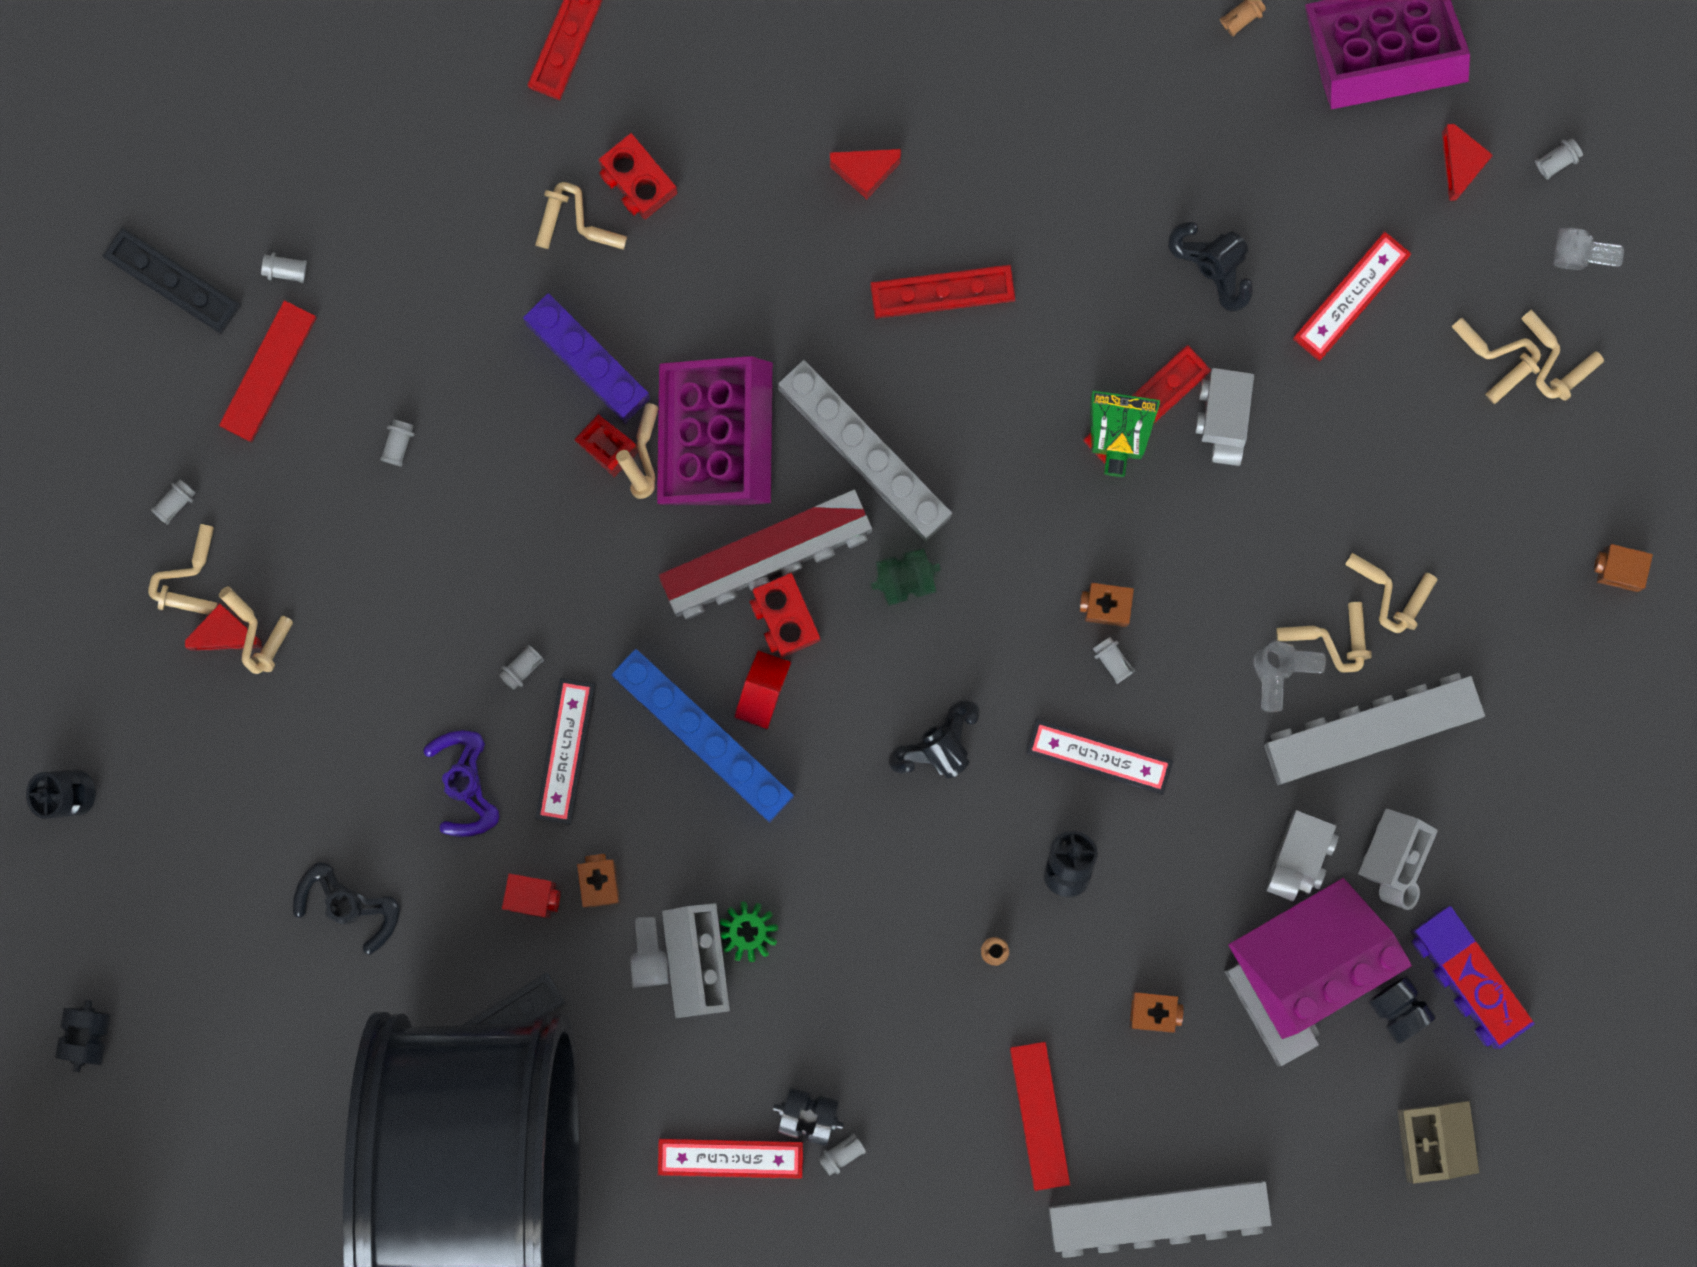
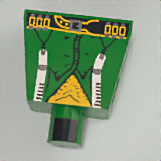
(1120, 428)

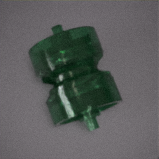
(905, 577)

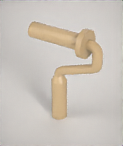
(551, 214)
(1515, 375)
(1562, 387)
(641, 485)
(198, 560)
(1407, 617)
(1357, 634)
(264, 660)

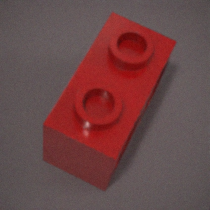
(644, 172)
(793, 612)
(531, 896)

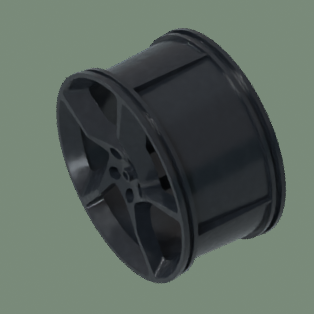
(463, 1146)

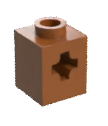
(1623, 567)
(1117, 615)
(589, 894)
(1139, 1012)

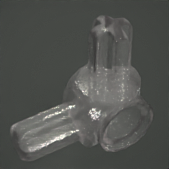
(1575, 250)
(1290, 662)
(649, 964)

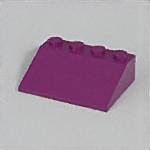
(1386, 48)
(715, 432)
(1318, 957)

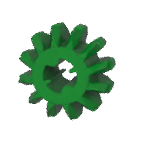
(754, 922)

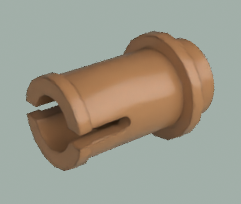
(1242, 15)
(985, 951)

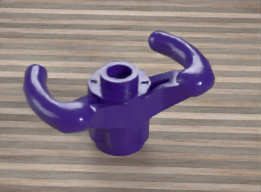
(464, 782)

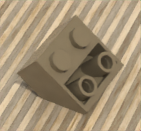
(1438, 1142)

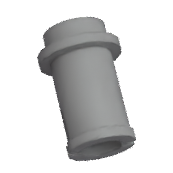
(1559, 158)
(283, 268)
(397, 442)
(173, 501)
(1113, 659)
(521, 667)
(841, 1154)

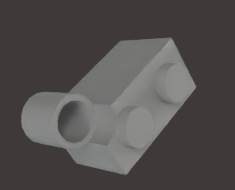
(1225, 414)
(1301, 856)
(1398, 857)

